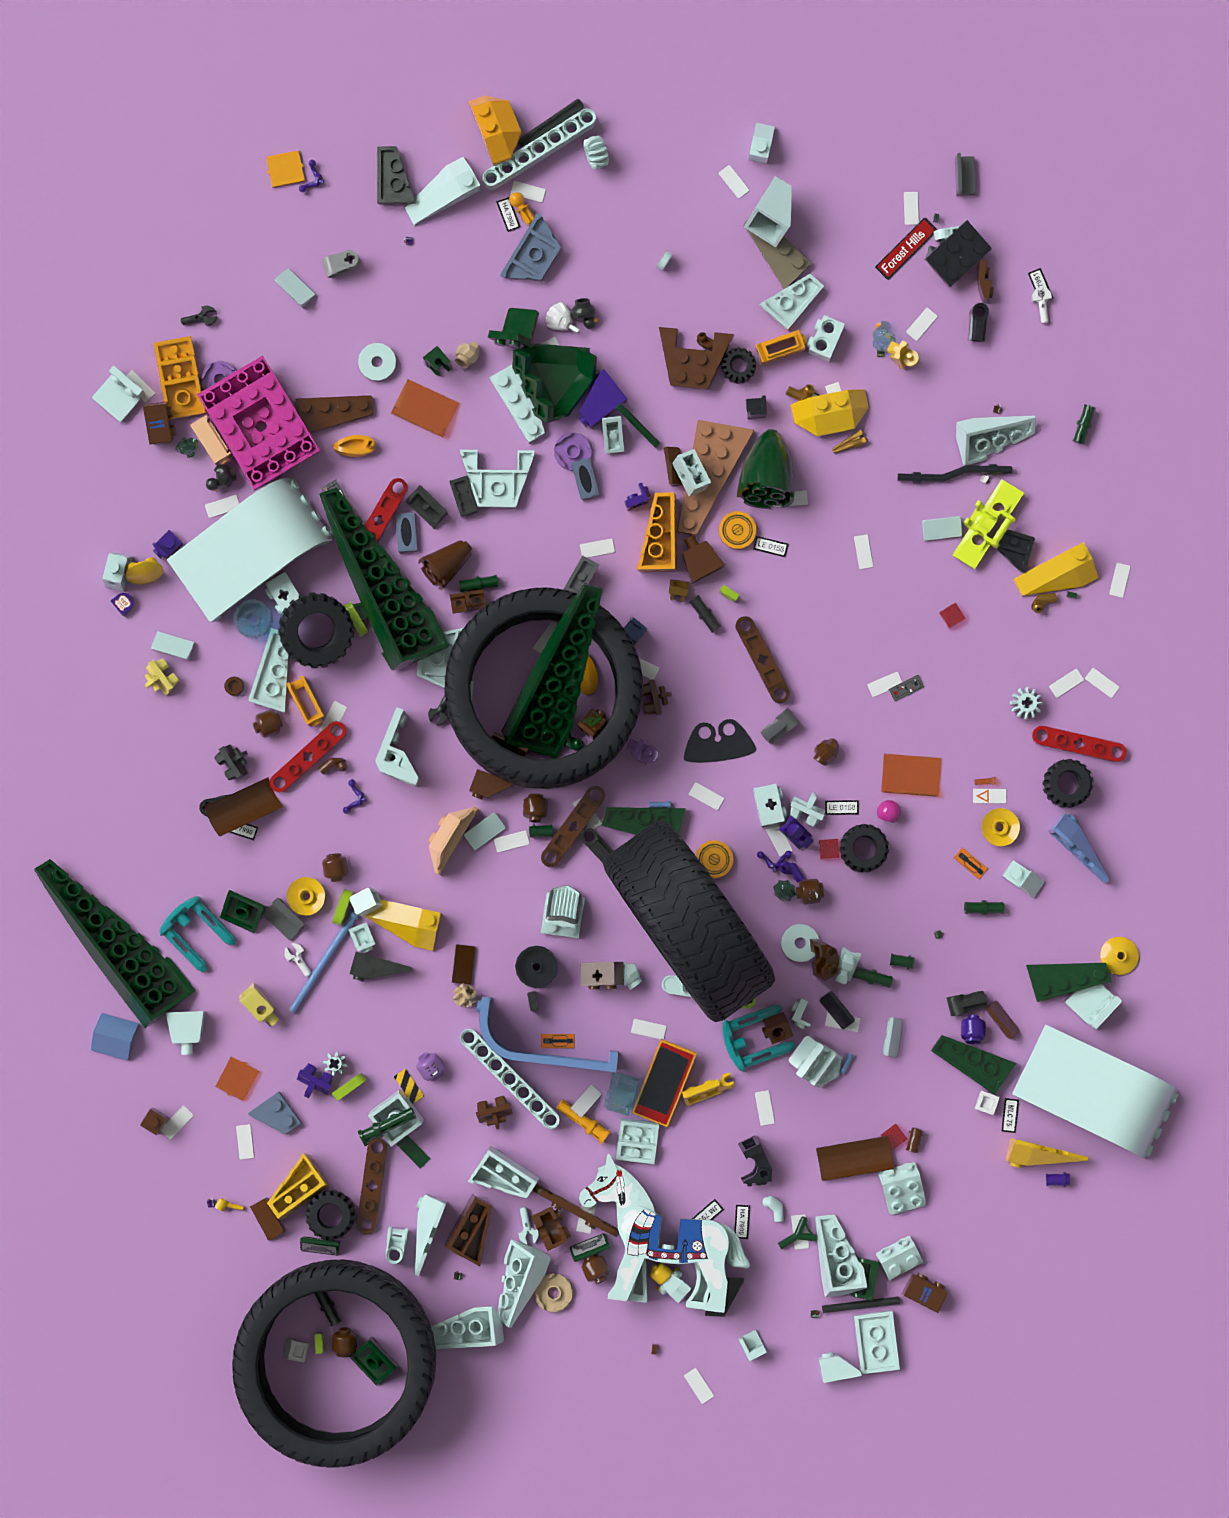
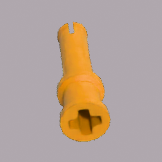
(590, 1126)

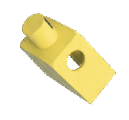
(252, 999)

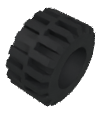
(1082, 775)
(876, 836)
(315, 1223)

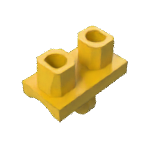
(903, 354)

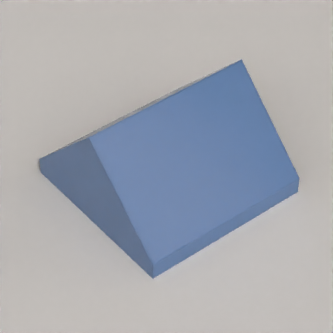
(114, 1036)

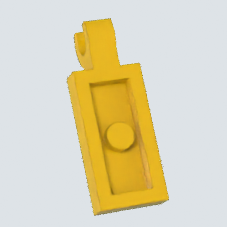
(707, 1090)

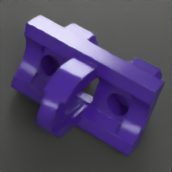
(796, 833)
(307, 1077)

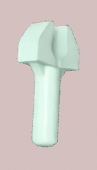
(527, 1227)

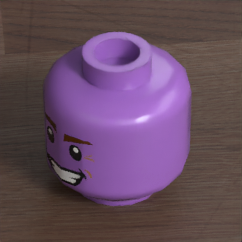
(430, 1066)

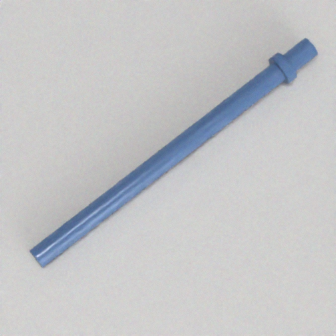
(324, 960)

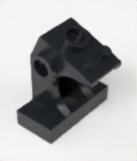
(752, 1149)

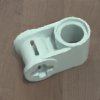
(396, 1243)

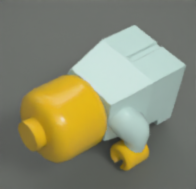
(669, 1281)

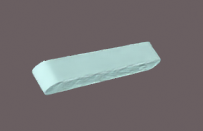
(544, 141)
(519, 1082)

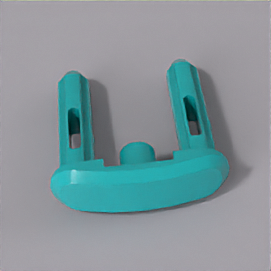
(179, 915)
(733, 1045)

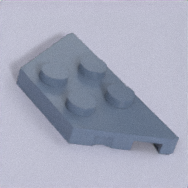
(534, 253)

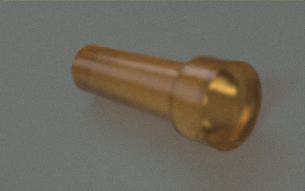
(992, 780)

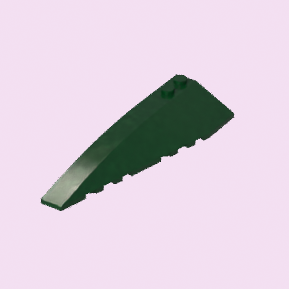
(395, 611)
(550, 695)
(131, 965)

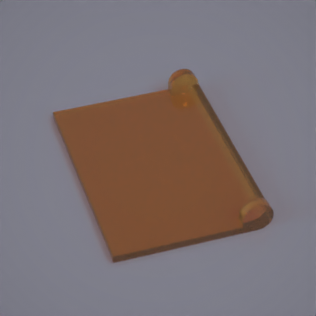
(425, 408)
(911, 775)

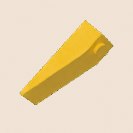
(1065, 571)
(409, 923)
(1030, 1154)

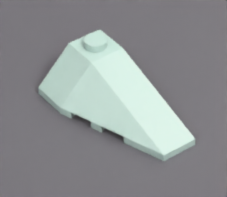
(446, 189)

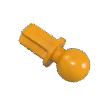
(517, 200)

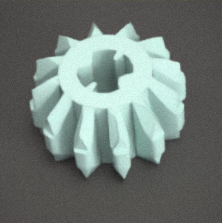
(596, 152)
(1031, 708)

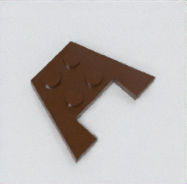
(690, 366)

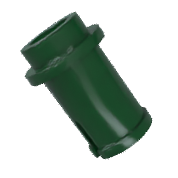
(540, 831)
(902, 961)

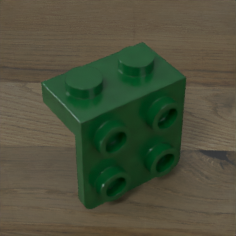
(517, 329)

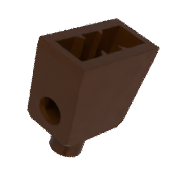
(700, 559)

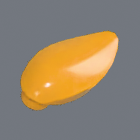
(355, 445)
(590, 679)

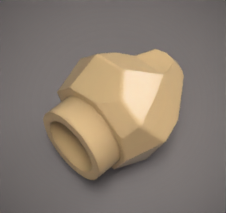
(467, 354)

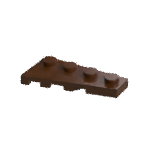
(332, 411)

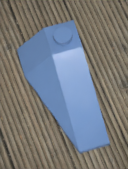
(1073, 839)

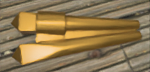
(851, 442)

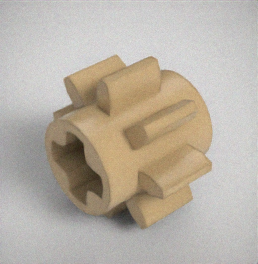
(464, 995)

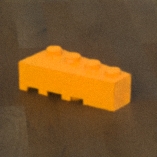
(660, 540)

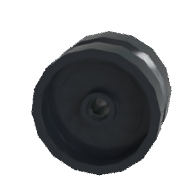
(525, 969)

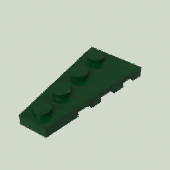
(637, 819)
(1061, 979)
(975, 1063)

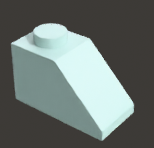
(761, 143)
(836, 1368)

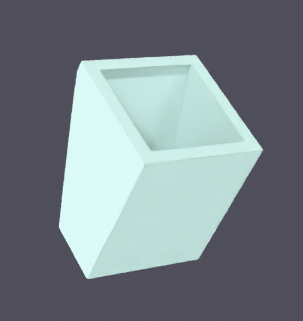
(773, 213)

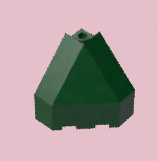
(554, 377)

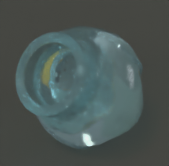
(883, 336)

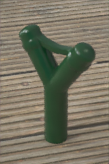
(798, 1235)

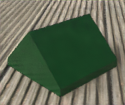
(242, 911)
(374, 1361)

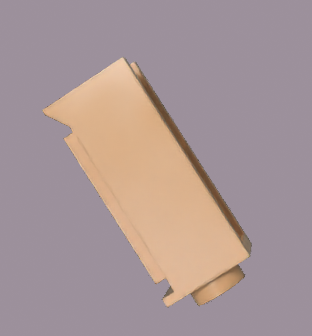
(211, 441)

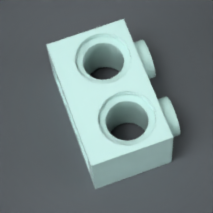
(828, 339)

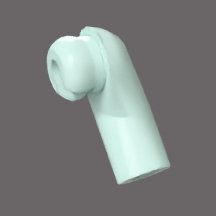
(775, 1205)

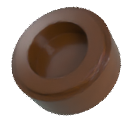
(234, 686)

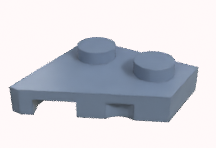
(276, 1114)

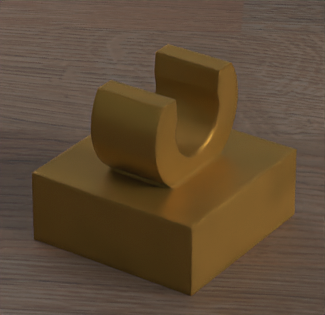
(678, 587)

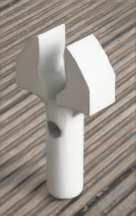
(1042, 303)
(298, 959)

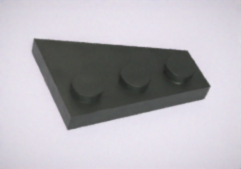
(391, 178)

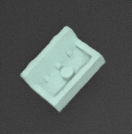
(899, 1257)

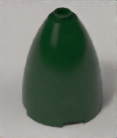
(767, 473)

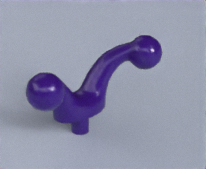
(302, 188)
(361, 799)
(774, 866)

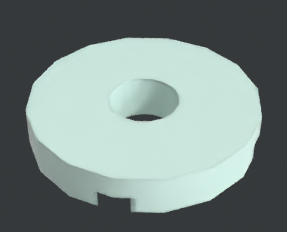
(377, 373)
(788, 942)

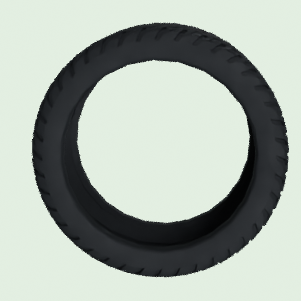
(523, 771)
(689, 920)
(278, 1426)

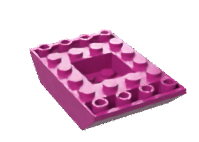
(245, 401)

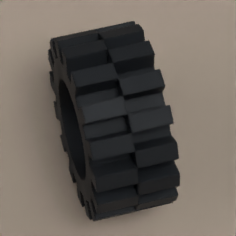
(739, 376)

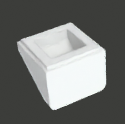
(295, 1350)

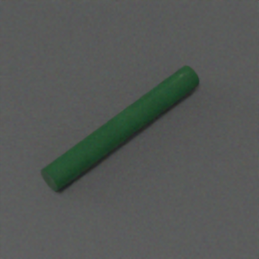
(637, 424)

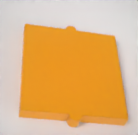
(285, 168)

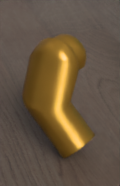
(801, 394)
(1041, 600)

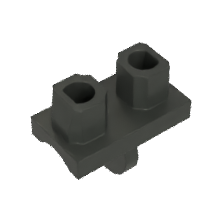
(234, 759)

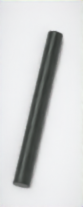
(860, 1304)

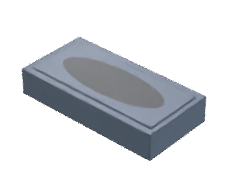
(585, 478)
(406, 532)

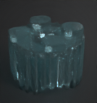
(246, 627)
(622, 1093)

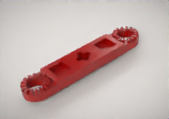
(386, 508)
(1092, 747)
(297, 766)

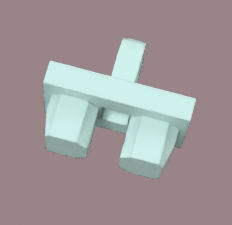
(799, 806)
(847, 965)

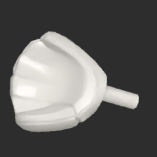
(560, 318)

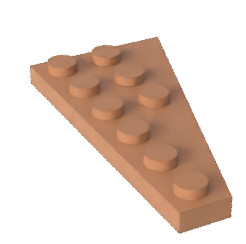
(718, 451)

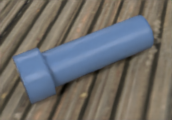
(660, 804)
(846, 1064)

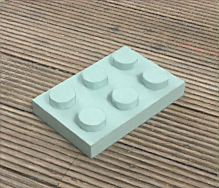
(876, 1342)

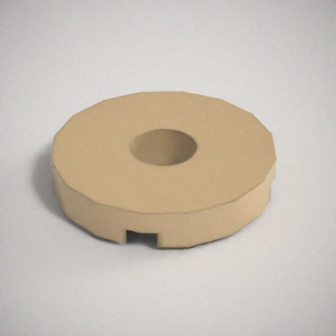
(562, 1300)

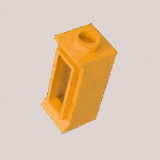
(766, 358)
(315, 719)

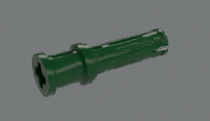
(378, 1130)

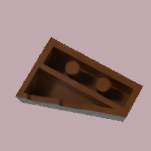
(469, 1232)

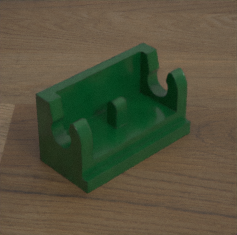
(435, 359)
(871, 1270)

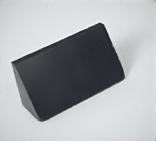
(837, 1010)

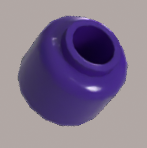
(973, 1029)

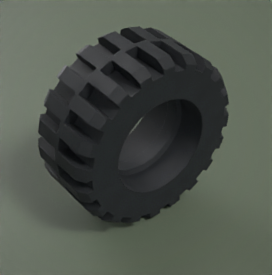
(333, 648)

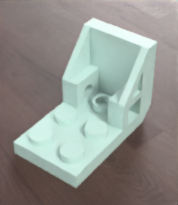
(401, 767)

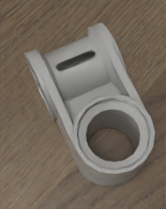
(337, 263)

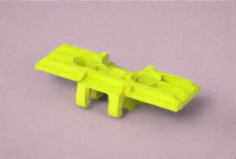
(983, 521)

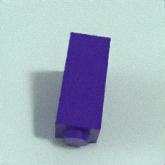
(601, 400)

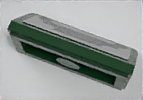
(318, 1245)
(589, 1247)

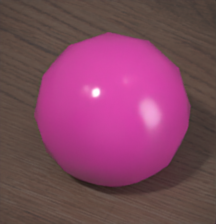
(889, 811)

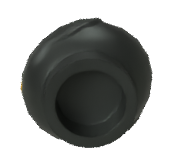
(585, 311)
(224, 476)

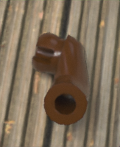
(704, 341)
(339, 763)

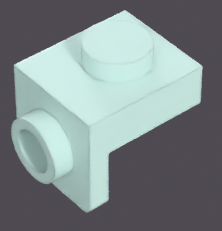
(362, 937)
(798, 1009)

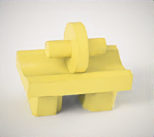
(157, 679)

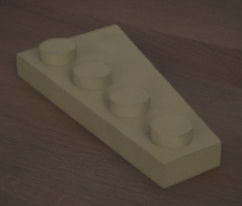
(784, 259)

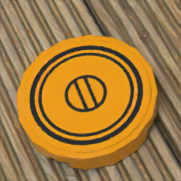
(737, 530)
(715, 858)

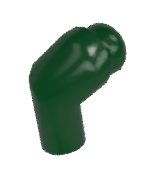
(574, 743)

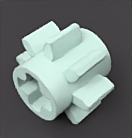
(340, 1064)

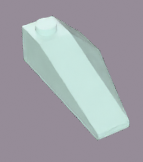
(986, 435)
(428, 1220)
(838, 1264)
(523, 1274)
(469, 1329)

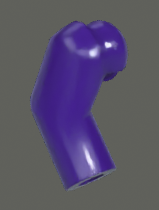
(791, 869)

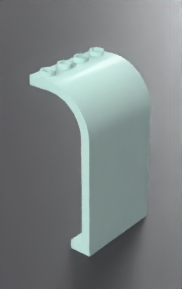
(249, 546)
(1096, 1091)

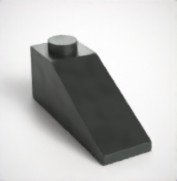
(371, 967)

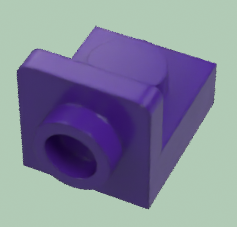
(635, 501)
(167, 545)

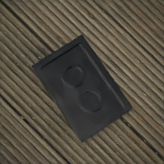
(958, 253)

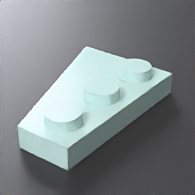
(792, 301)

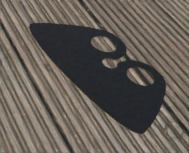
(729, 747)

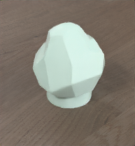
(631, 975)

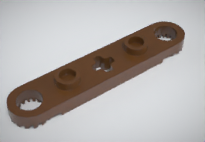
(769, 672)
(581, 814)
(370, 1199)
(591, 1220)

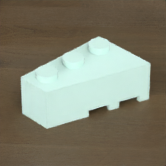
(503, 1174)

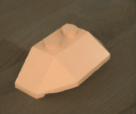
(449, 835)

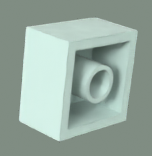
(391, 1106)

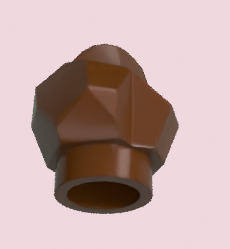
(826, 751)

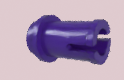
(1057, 1179)

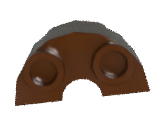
(826, 961)
(550, 1228)

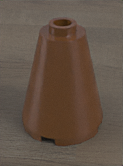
(445, 563)

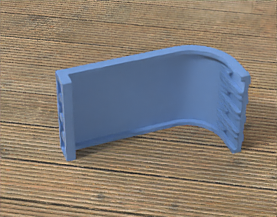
(484, 1008)

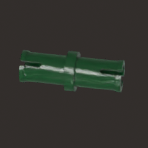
(1084, 424)
(478, 583)
(983, 907)
(872, 977)

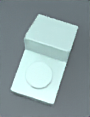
(613, 434)
(1023, 878)

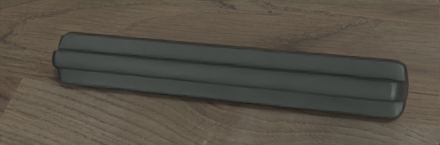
(552, 122)

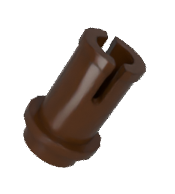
(914, 1139)

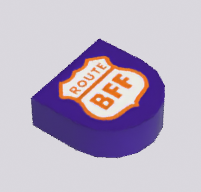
(123, 603)

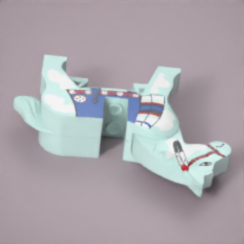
(699, 1242)

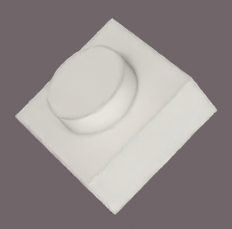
(987, 1102)

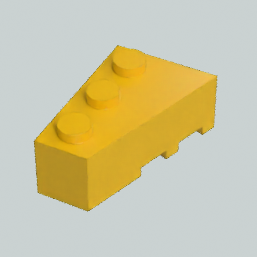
(298, 1188)

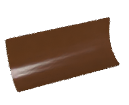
(242, 807)
(855, 1158)

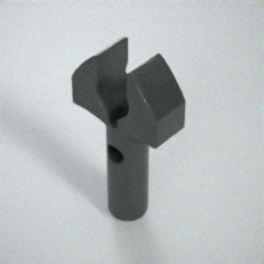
(200, 317)
(441, 708)

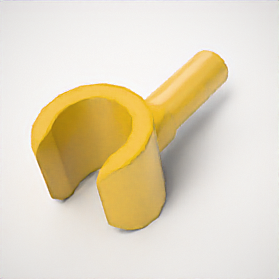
(222, 1203)

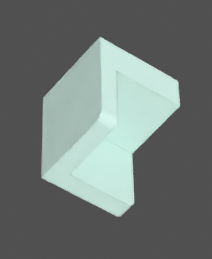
(366, 901)
(752, 1345)

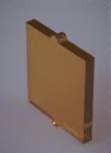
(237, 1078)

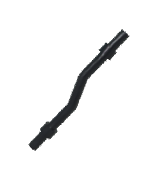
(917, 477)

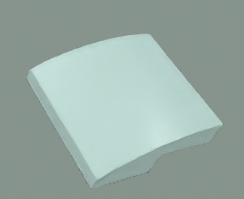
(637, 1141)

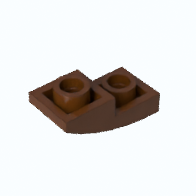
(984, 286)

